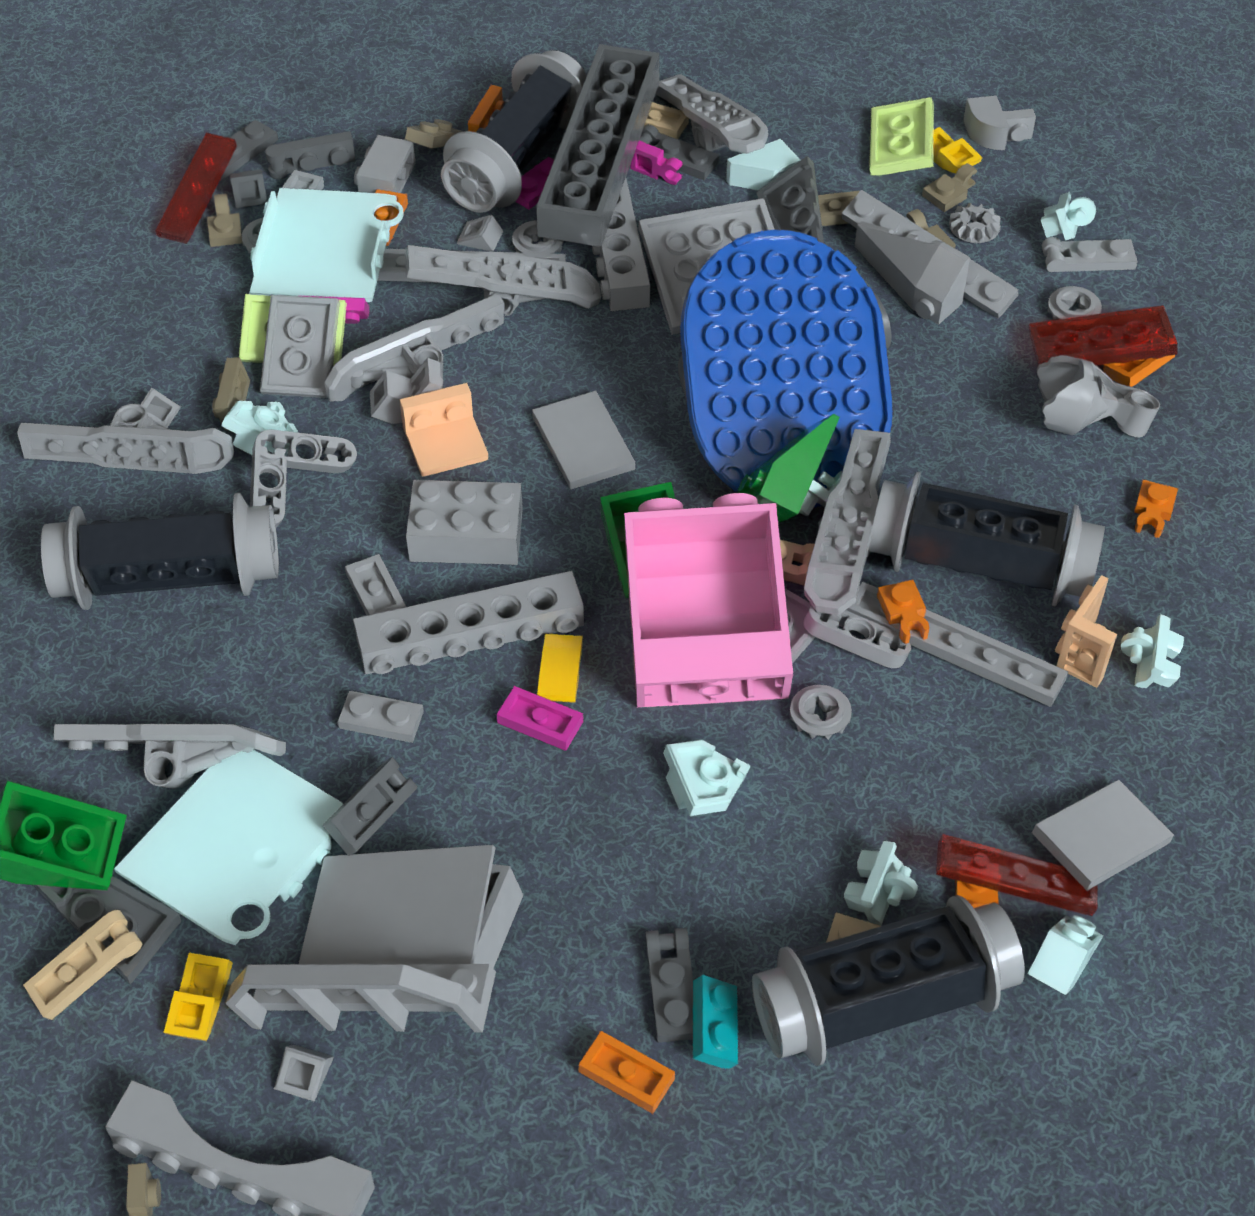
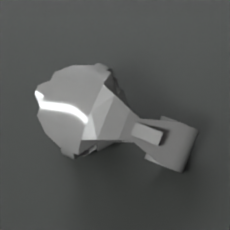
(1082, 394)

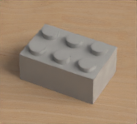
(464, 522)

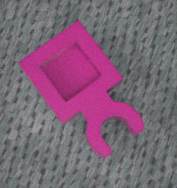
(651, 162)

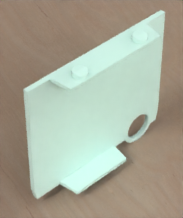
(321, 243)
(234, 842)

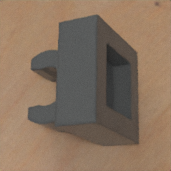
(248, 188)

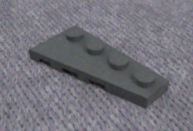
(794, 200)
(145, 916)

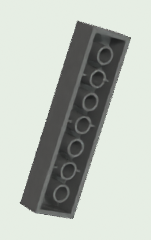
(598, 146)

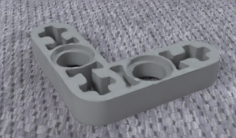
(278, 463)
(878, 653)

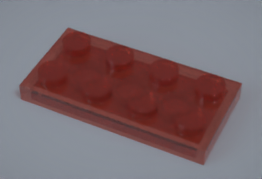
(1106, 336)

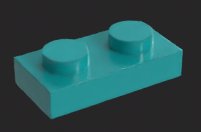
(715, 1022)

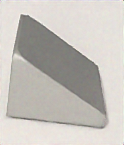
(481, 233)
(160, 408)
(302, 1072)

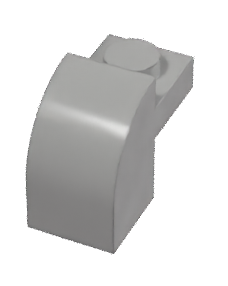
(992, 126)
(392, 387)

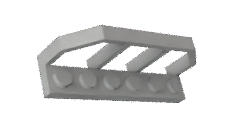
(383, 988)

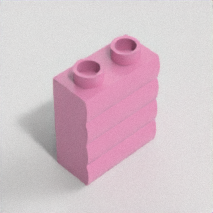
(707, 602)

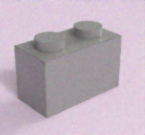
(385, 165)

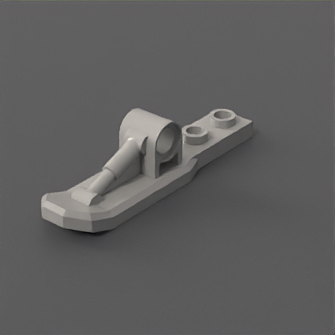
(714, 117)
(509, 275)
(410, 347)
(129, 443)
(847, 526)
(185, 745)

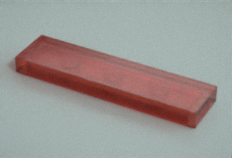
(196, 188)
(1013, 875)

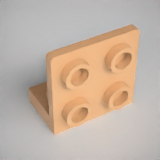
(442, 429)
(1086, 645)

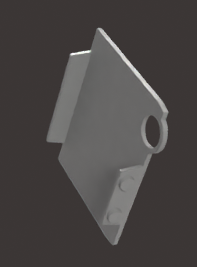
(399, 907)

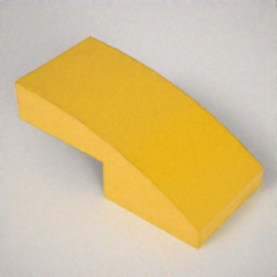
(952, 154)
(560, 667)
(199, 997)

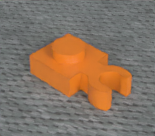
(1154, 505)
(905, 606)

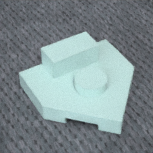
(250, 420)
(702, 777)

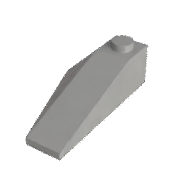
(922, 273)

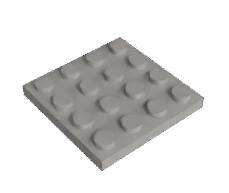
(685, 241)

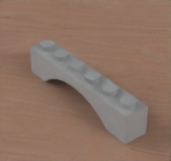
(152, 1126)

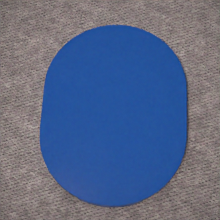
(776, 343)

